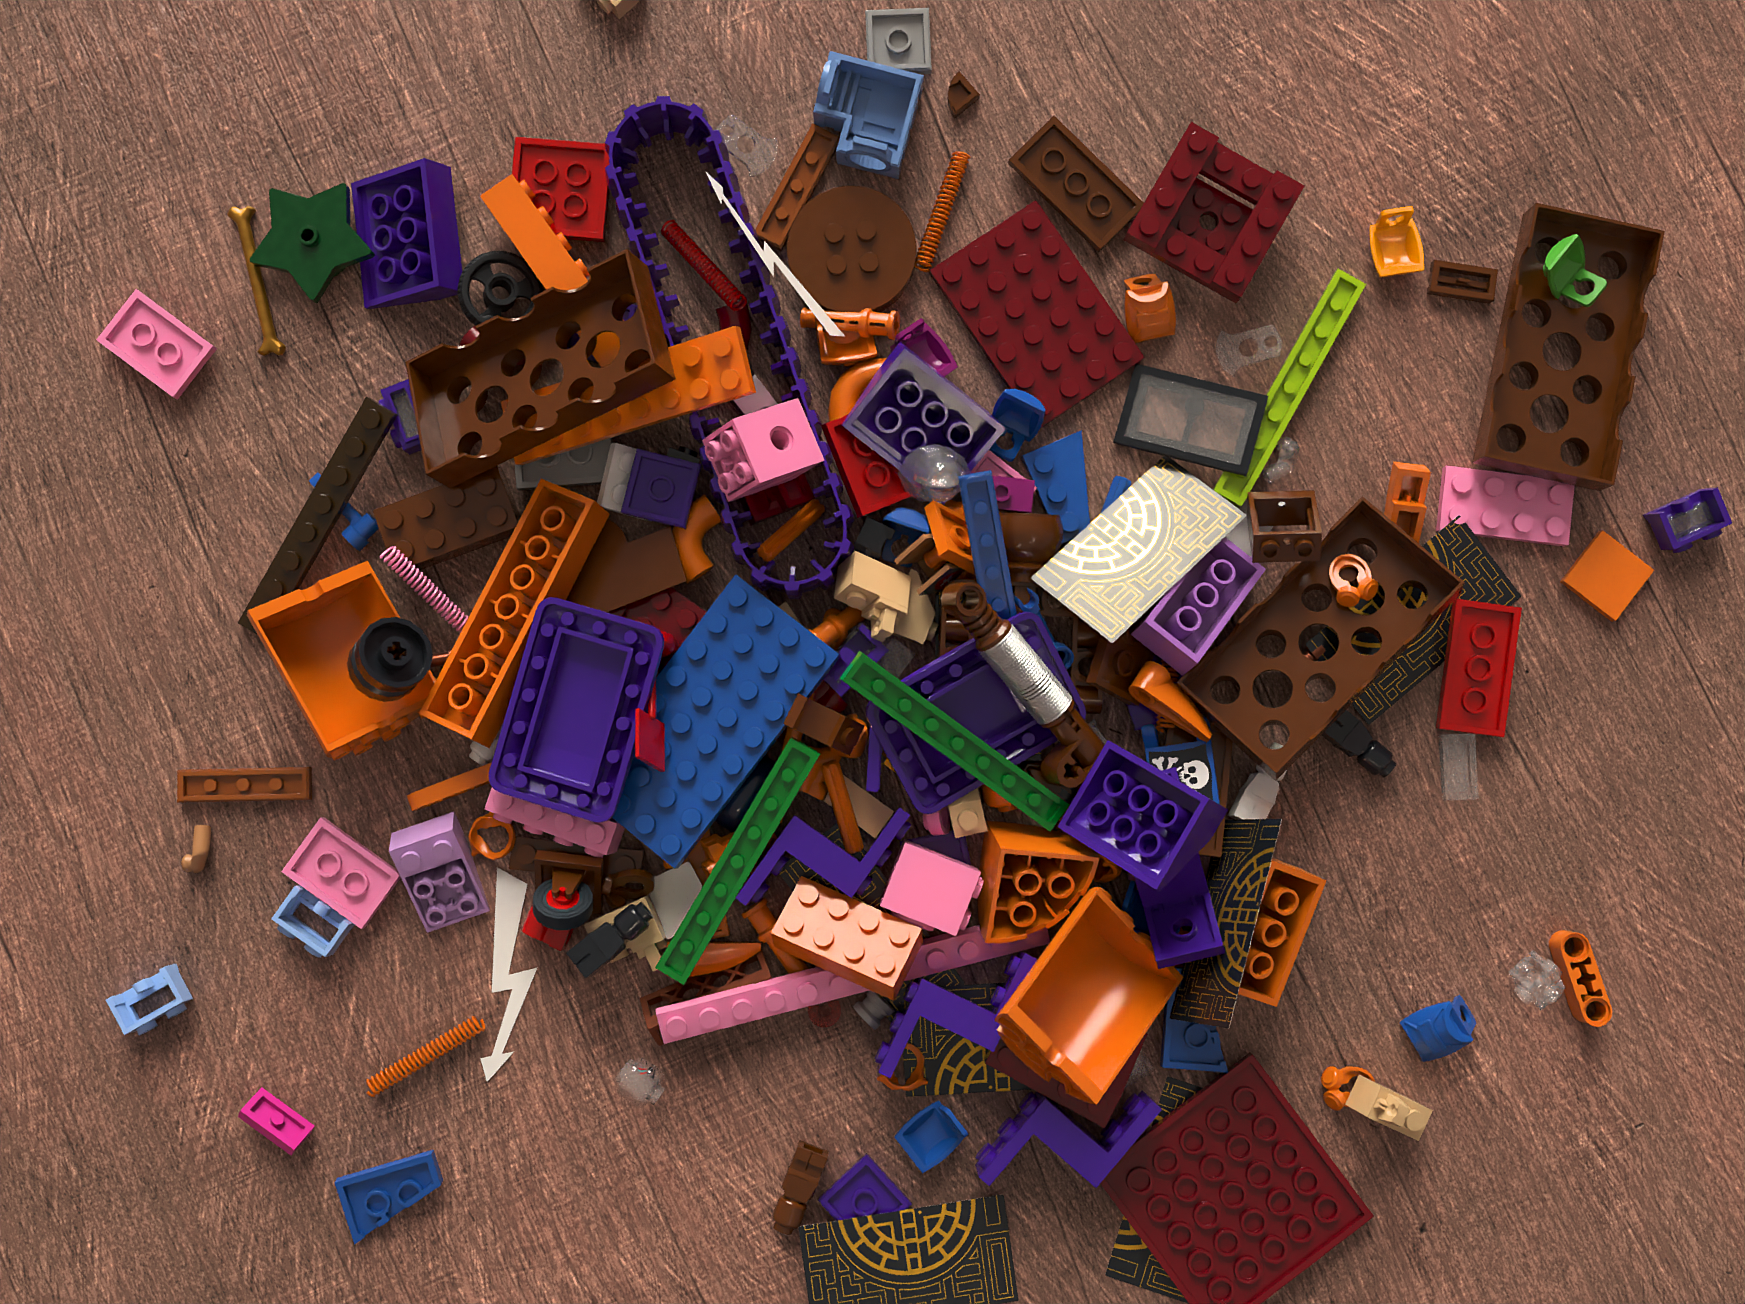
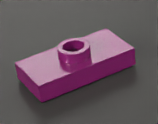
(1014, 494)

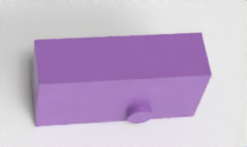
(1198, 606)

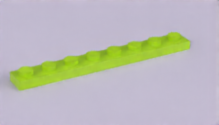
(1295, 379)

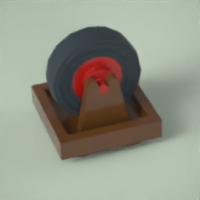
(566, 889)

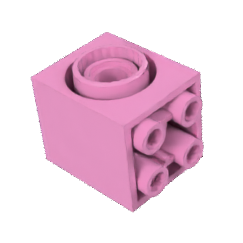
(762, 449)
(930, 889)

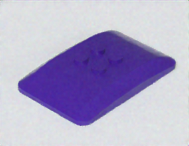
(980, 701)
(574, 709)

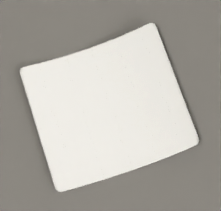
(674, 896)

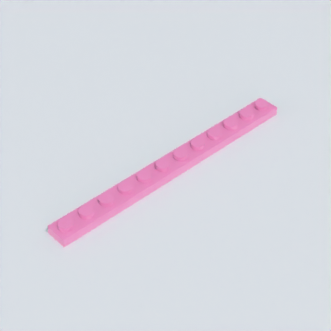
(820, 986)

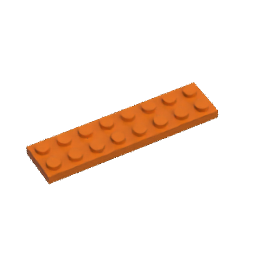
(706, 374)

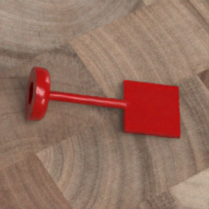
(648, 729)

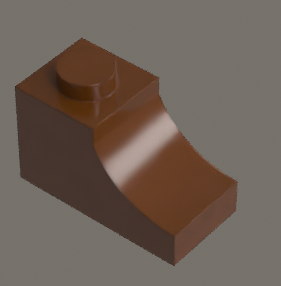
(823, 724)

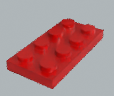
(1478, 667)

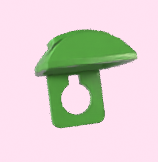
(1565, 265)

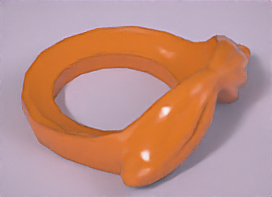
(477, 843)
(916, 1078)

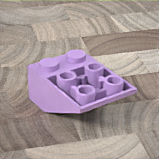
(438, 871)

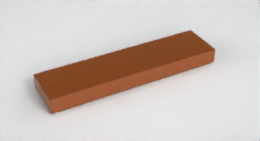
(797, 186)
(244, 784)

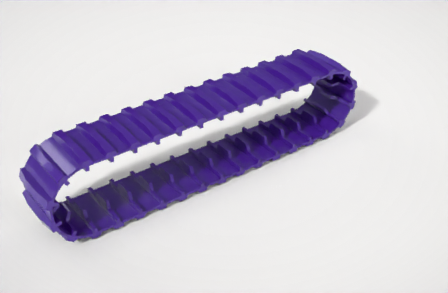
(671, 117)

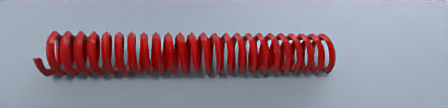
(705, 266)

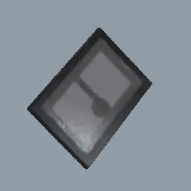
(1191, 419)

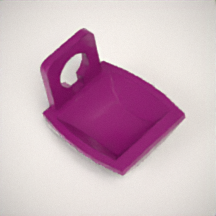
(928, 346)

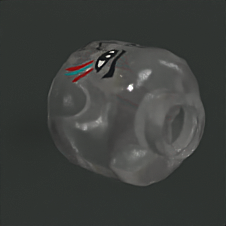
(640, 1082)

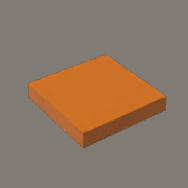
(1607, 576)

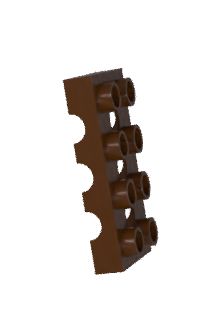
(1601, 364)
(442, 373)
(1397, 565)

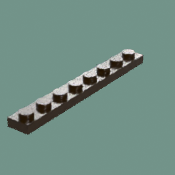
(324, 505)

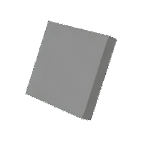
(899, 38)

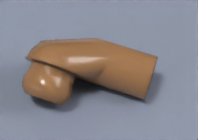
(200, 850)

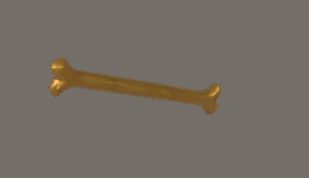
(270, 343)

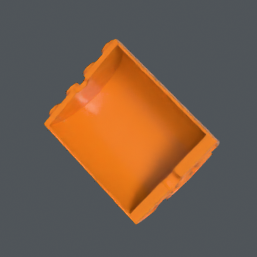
(310, 645)
(1087, 999)

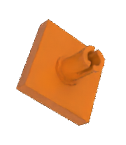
(950, 538)

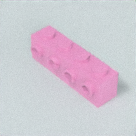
(567, 829)

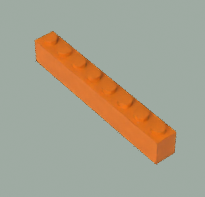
(542, 249)

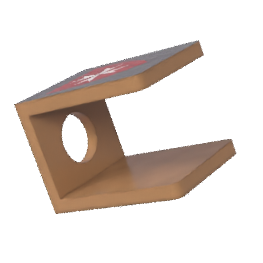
(937, 579)

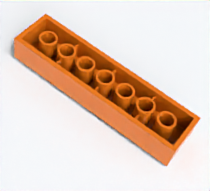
(535, 564)

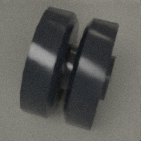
(389, 659)

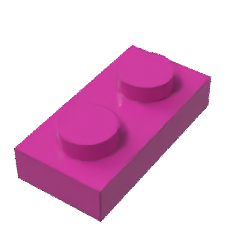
(276, 1121)

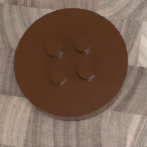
(852, 249)

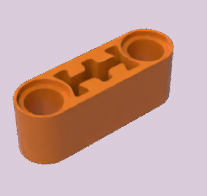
(1576, 993)

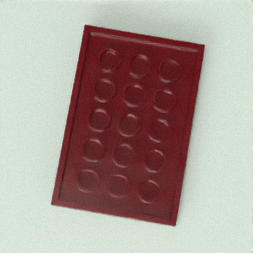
(1036, 312)

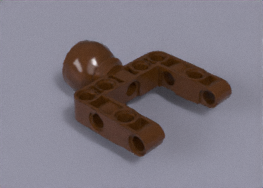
(1029, 545)

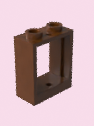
(1299, 509)

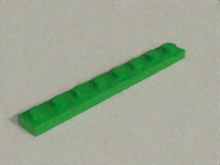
(954, 740)
(737, 860)

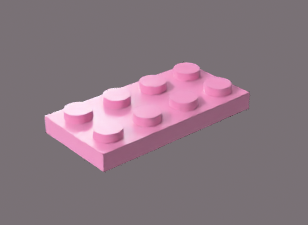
(1506, 505)

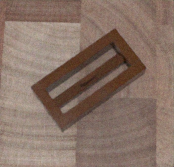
(1435, 278)

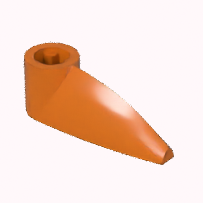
(1160, 694)
(724, 955)

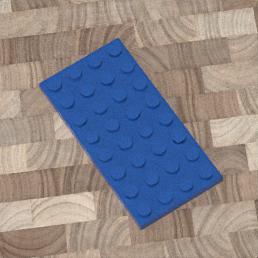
(720, 714)

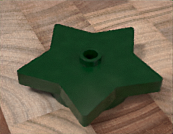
(327, 254)

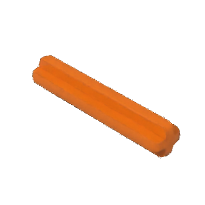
(790, 530)
(842, 806)

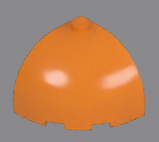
(1029, 879)

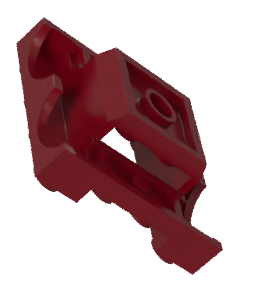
(1232, 251)

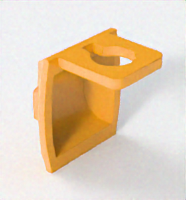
(1396, 243)

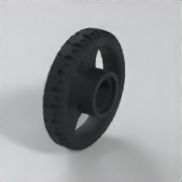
(480, 270)

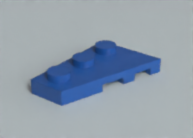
(1061, 482)
(1190, 1044)
(383, 1191)

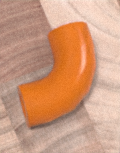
(851, 386)
(689, 540)

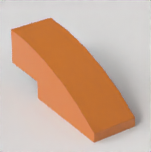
(1407, 497)

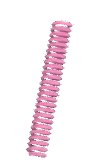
(426, 594)

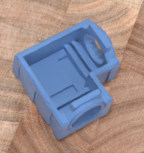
(871, 109)

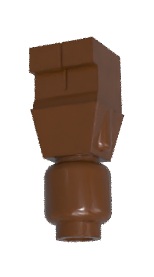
(799, 1186)

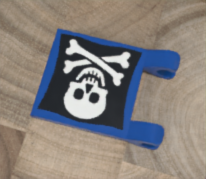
(1192, 760)

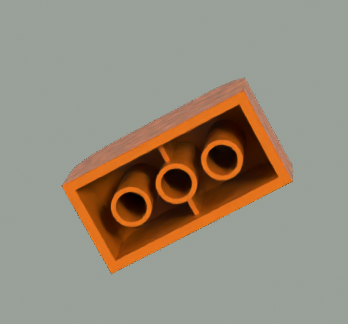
(1279, 930)

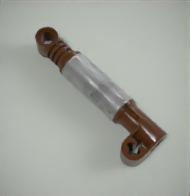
(1031, 684)

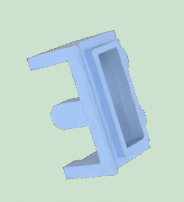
(292, 926)
(122, 1004)

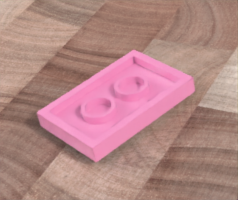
(156, 344)
(342, 873)

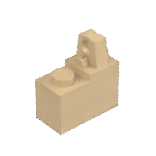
(874, 590)
(647, 943)
(1388, 1107)

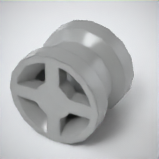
(873, 1009)

